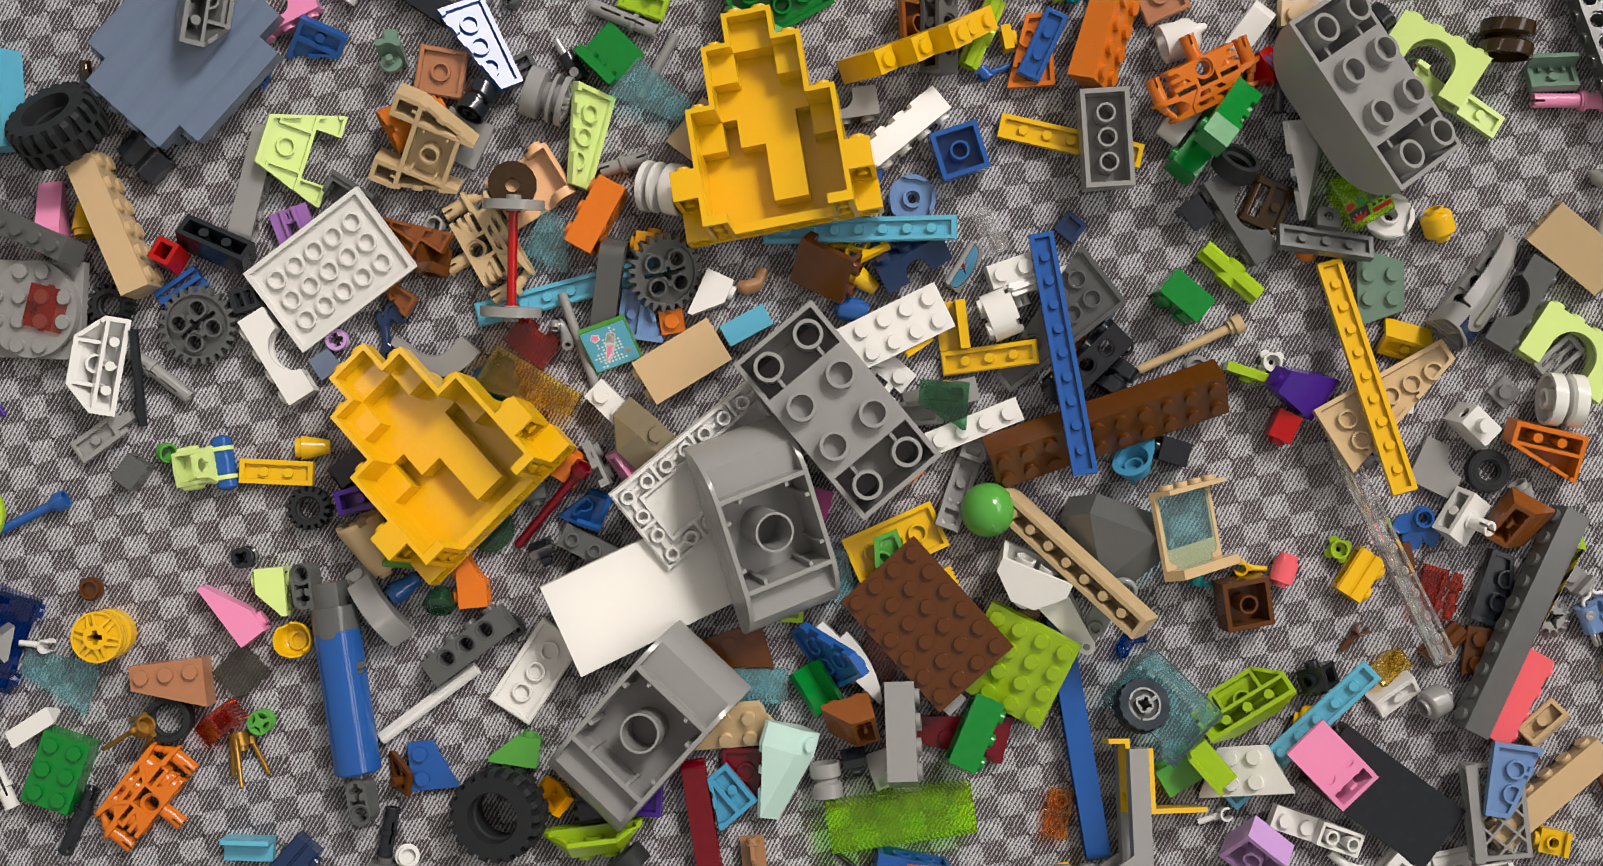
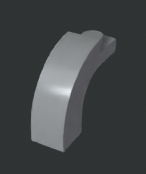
(453, 360)
(377, 608)

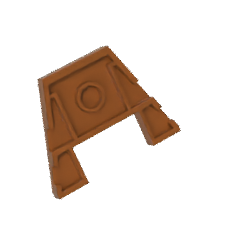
(410, 236)

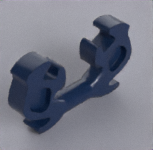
(391, 313)

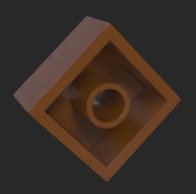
(1243, 602)

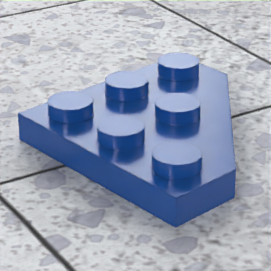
(839, 660)

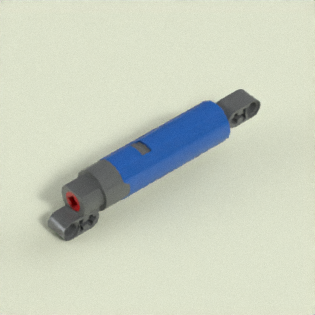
(343, 686)

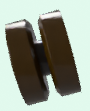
(1507, 38)

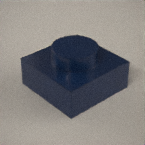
(1070, 227)

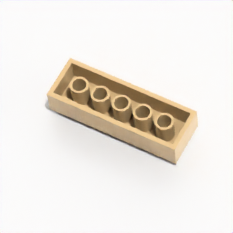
(114, 225)

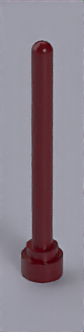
(579, 471)

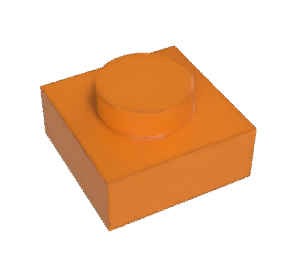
(672, 321)

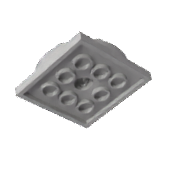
(15, 282)

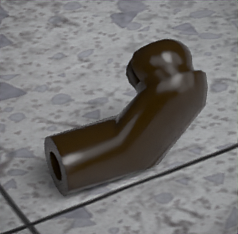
(85, 71)

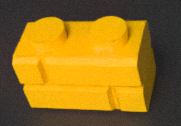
(1359, 574)

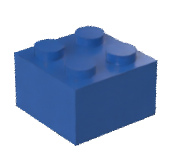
(958, 151)

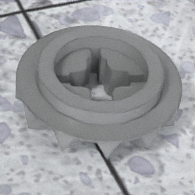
(1559, 622)

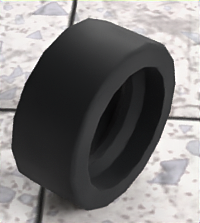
(1236, 165)
(188, 717)
(632, 856)

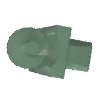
(391, 51)

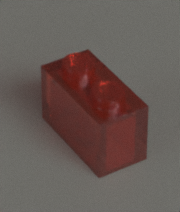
(533, 343)

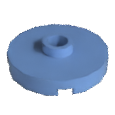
(912, 185)

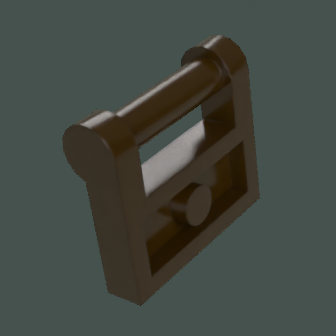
(1273, 207)

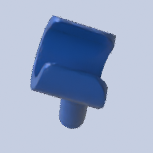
(985, 73)

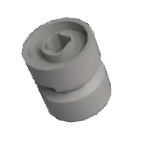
(825, 777)

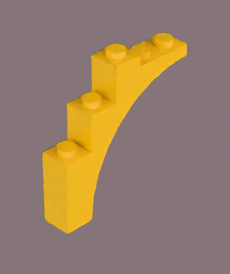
(918, 46)

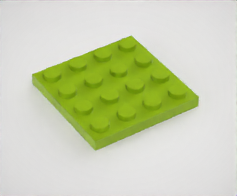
(1031, 671)

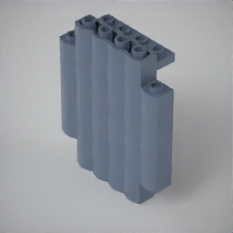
(177, 86)

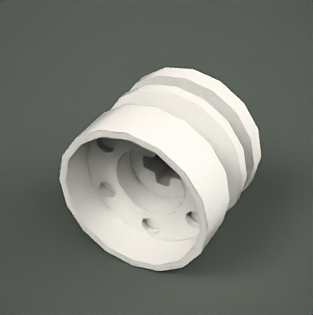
(653, 188)

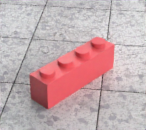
(1524, 692)

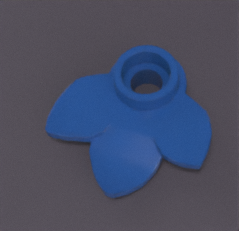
(1416, 531)

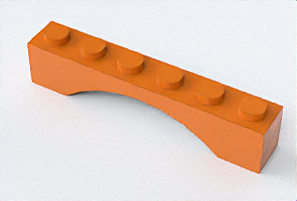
(472, 585)

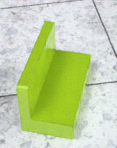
(1211, 766)

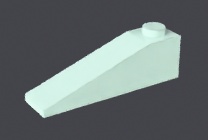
(785, 757)

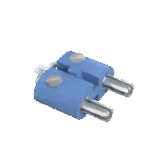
(1591, 616)

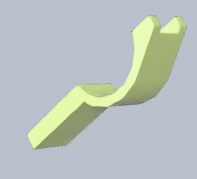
(1472, 112)

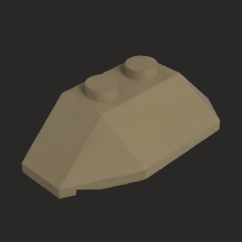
(638, 433)

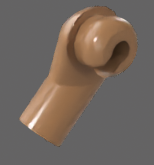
(754, 284)

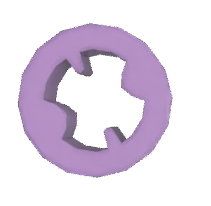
(328, 340)

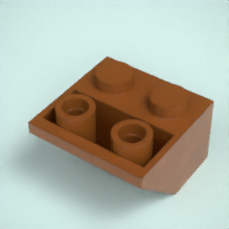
(1517, 519)
(852, 719)

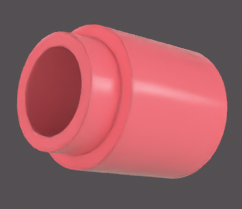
(1284, 570)

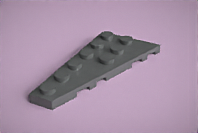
(1089, 301)

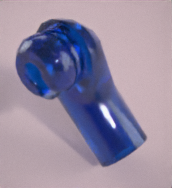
(1125, 644)

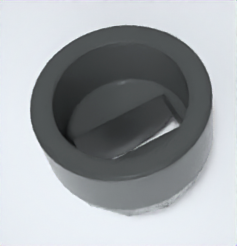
(513, 4)

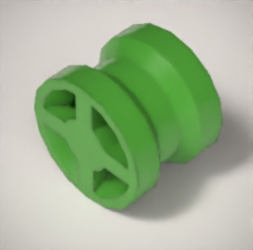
(256, 723)

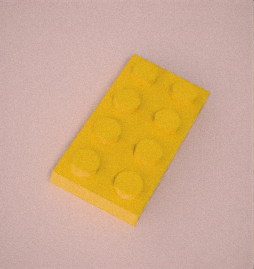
(915, 521)

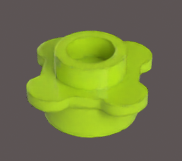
(1344, 551)

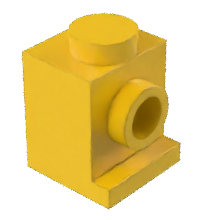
(1560, 841)

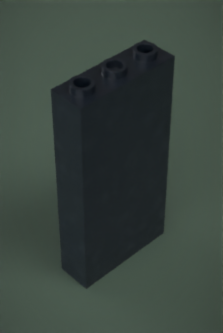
(1398, 805)

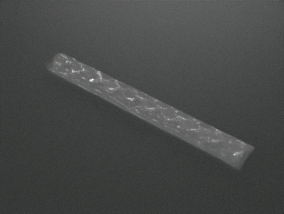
(1396, 561)

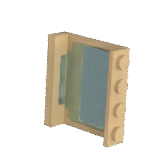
(1188, 529)

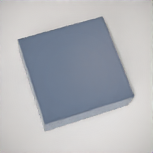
(324, 363)

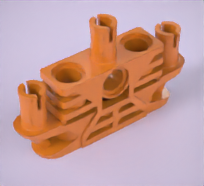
(1185, 76)
(133, 786)

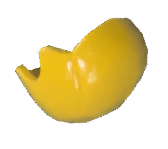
(292, 640)

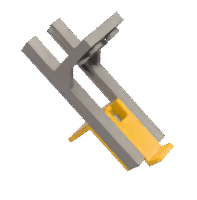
(1136, 805)

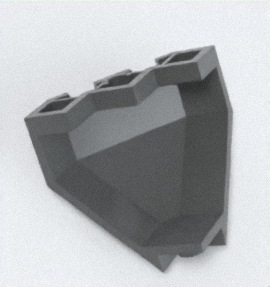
(1113, 534)

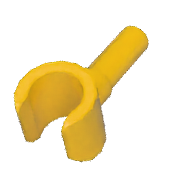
(1249, 567)

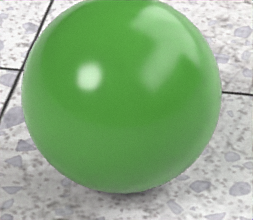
(987, 510)

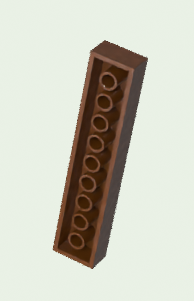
(1114, 422)

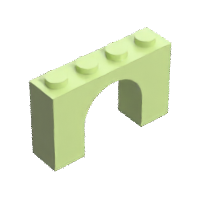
(1465, 61)
(1547, 325)

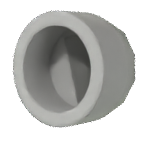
(433, 222)

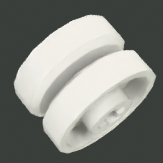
(1562, 400)

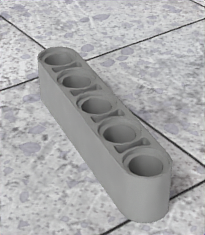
(251, 193)

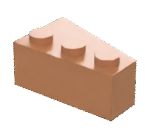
(176, 679)

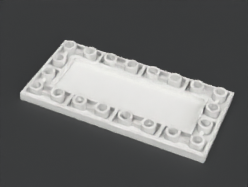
(662, 494)
(632, 600)

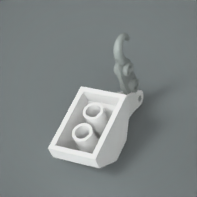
(1038, 585)

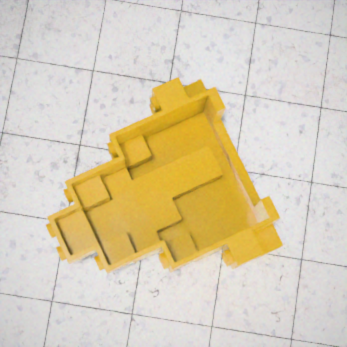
(769, 142)
(439, 455)

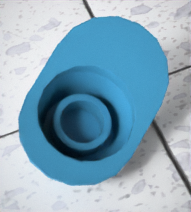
(1134, 461)

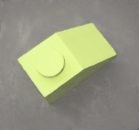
(274, 588)

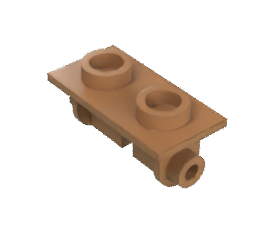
(753, 850)

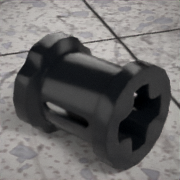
(237, 557)

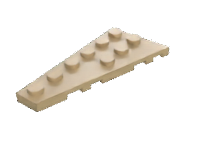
(1404, 385)

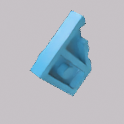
(729, 795)

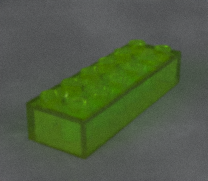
(901, 816)

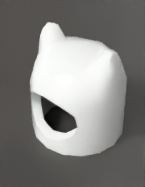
(1168, 36)

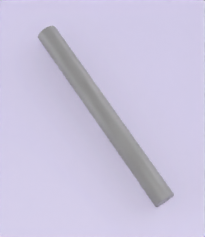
(574, 327)

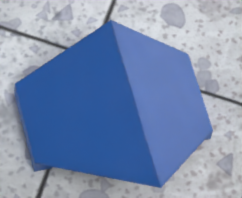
(589, 510)

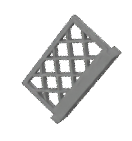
(1474, 819)

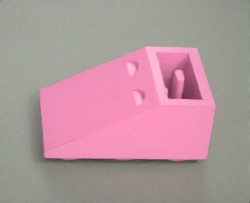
(1332, 765)

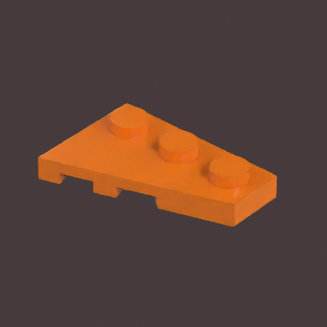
(1017, 82)

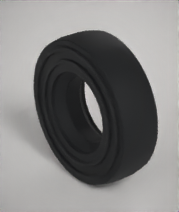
(1502, 466)

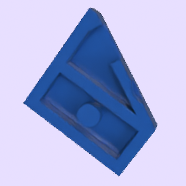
(429, 767)

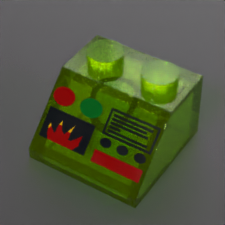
(1357, 206)

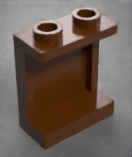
(825, 269)

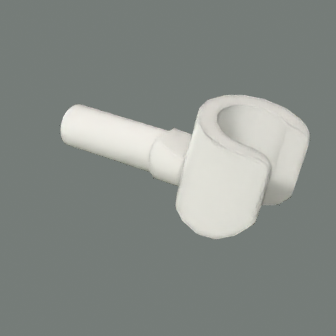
(41, 645)
(1215, 816)

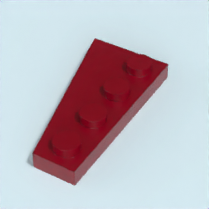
(940, 729)

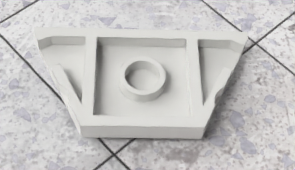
(1256, 773)

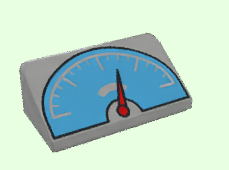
(964, 267)

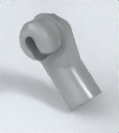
(564, 333)

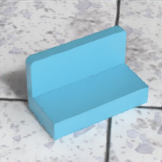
(746, 325)
(249, 847)

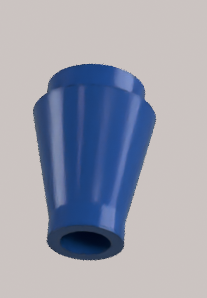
(402, 588)

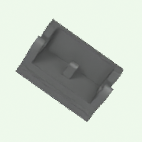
(339, 185)

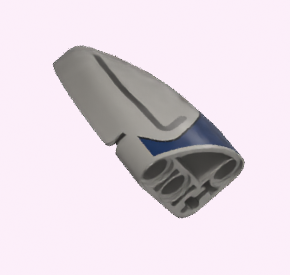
(1462, 321)

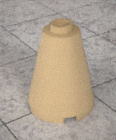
(357, 536)

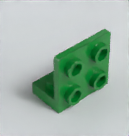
(609, 54)

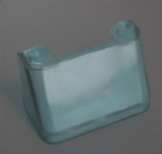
(1191, 711)

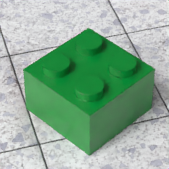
(1182, 297)

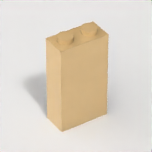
(1570, 245)
(681, 362)

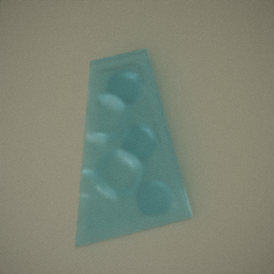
(651, 91)

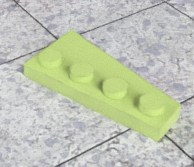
(588, 129)

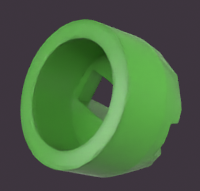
(165, 456)

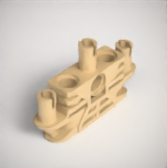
(471, 236)

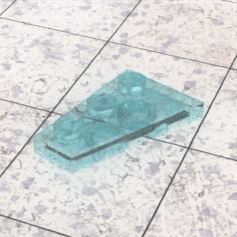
(63, 676)

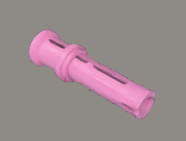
(1580, 101)

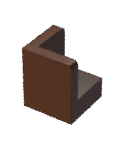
(432, 263)

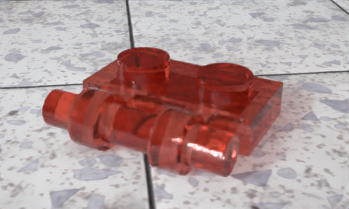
(1434, 582)

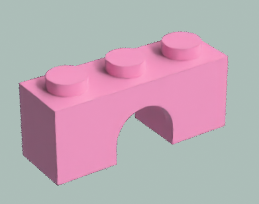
(292, 16)

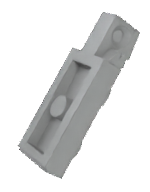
(102, 436)

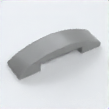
(960, 481)

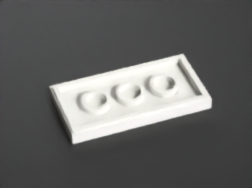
(533, 673)

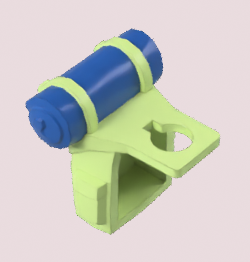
(212, 464)

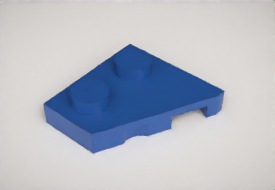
(316, 40)

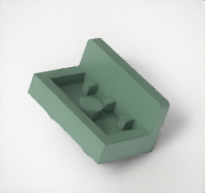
(1552, 72)

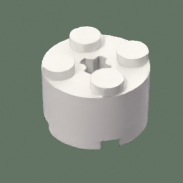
(1000, 314)

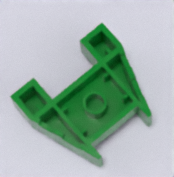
(1213, 132)

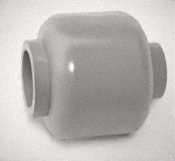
(1434, 702)

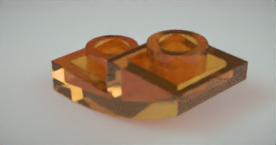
(1057, 813)

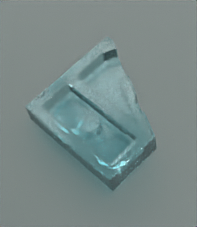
(548, 241)

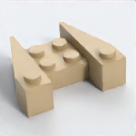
(429, 147)

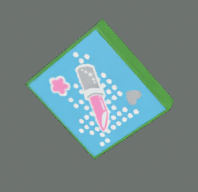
(609, 343)

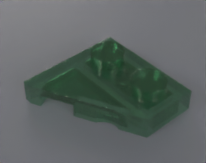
(946, 399)

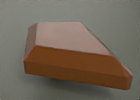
(401, 774)

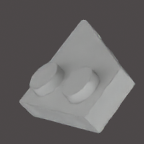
(604, 472)

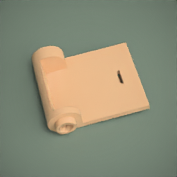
(550, 181)

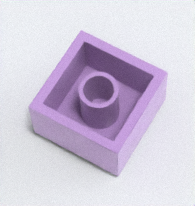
(1256, 845)

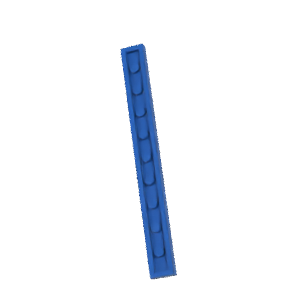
(1062, 354)

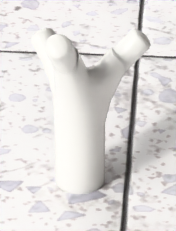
(1340, 860)

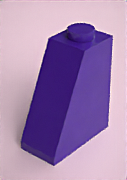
(1300, 389)

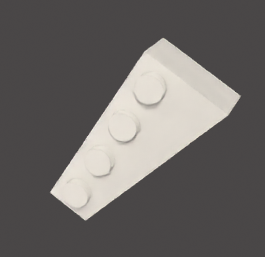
(908, 126)

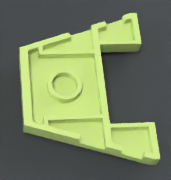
(286, 147)

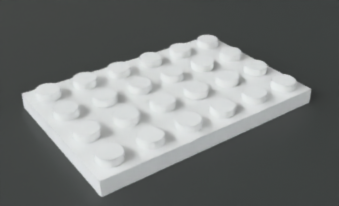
(330, 269)

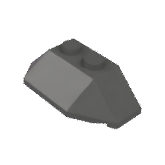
(203, 21)

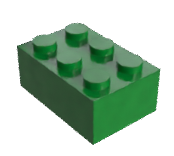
(974, 734)
(60, 769)

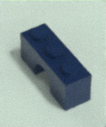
(892, 266)

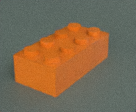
(1102, 42)

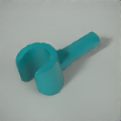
(1198, 581)

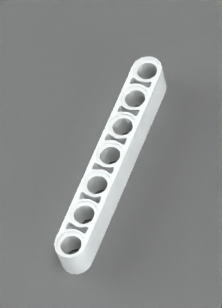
(1252, 24)

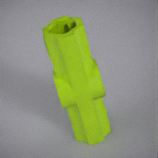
(974, 51)
(1229, 272)

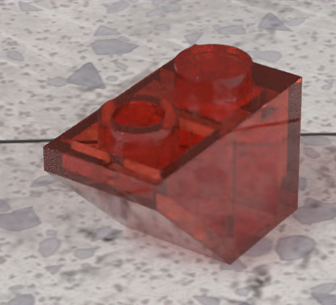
(221, 721)

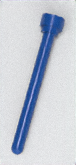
(58, 502)

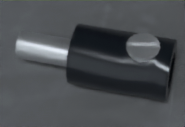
(570, 62)

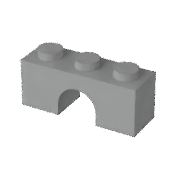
(863, 105)

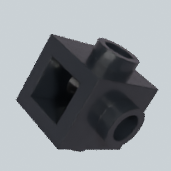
(1317, 677)

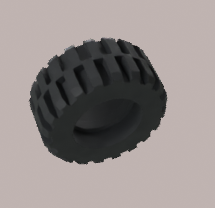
(56, 126)
(478, 833)

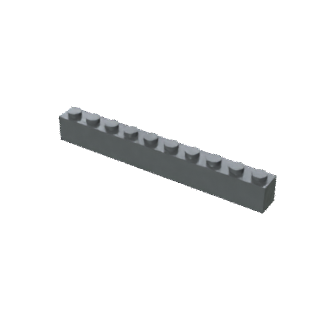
(1520, 621)

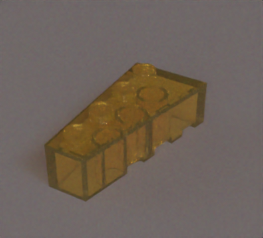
(515, 376)

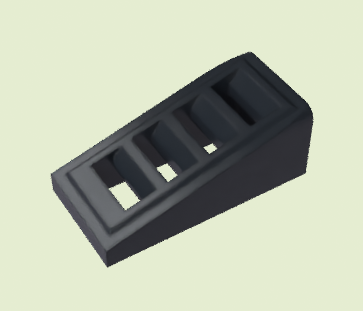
(235, 303)

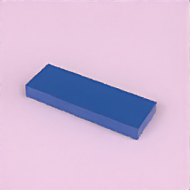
(1042, 45)

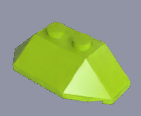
(1249, 701)
(592, 839)

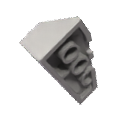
(1304, 169)

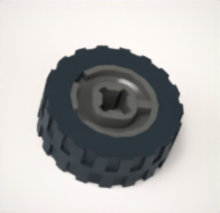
(1141, 705)

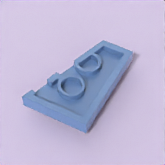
(1507, 774)

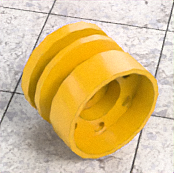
(117, 634)

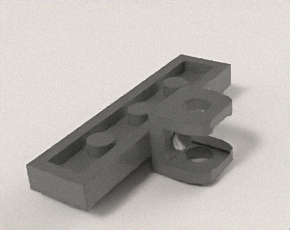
(1323, 238)

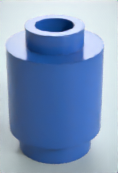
(851, 309)

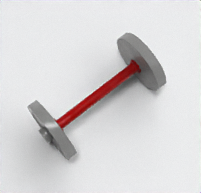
(513, 205)

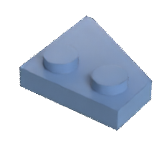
(639, 318)

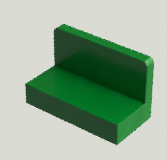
(815, 686)

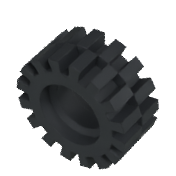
(99, 297)
(299, 518)

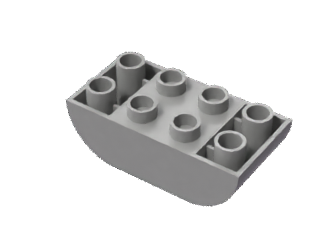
(1360, 97)
(837, 410)
(764, 522)
(648, 725)

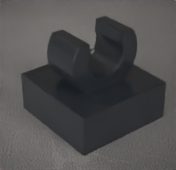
(542, 550)
(854, 759)

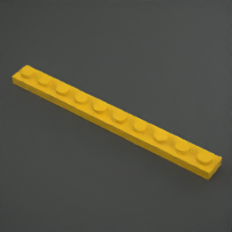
(1366, 377)

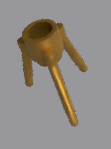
(141, 727)
(240, 742)

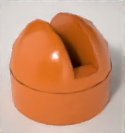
(1302, 257)

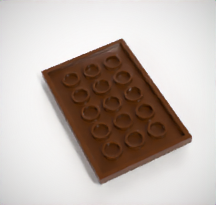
(926, 623)

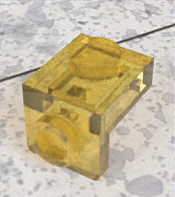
(1390, 665)

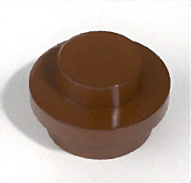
(91, 588)

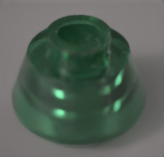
(439, 601)

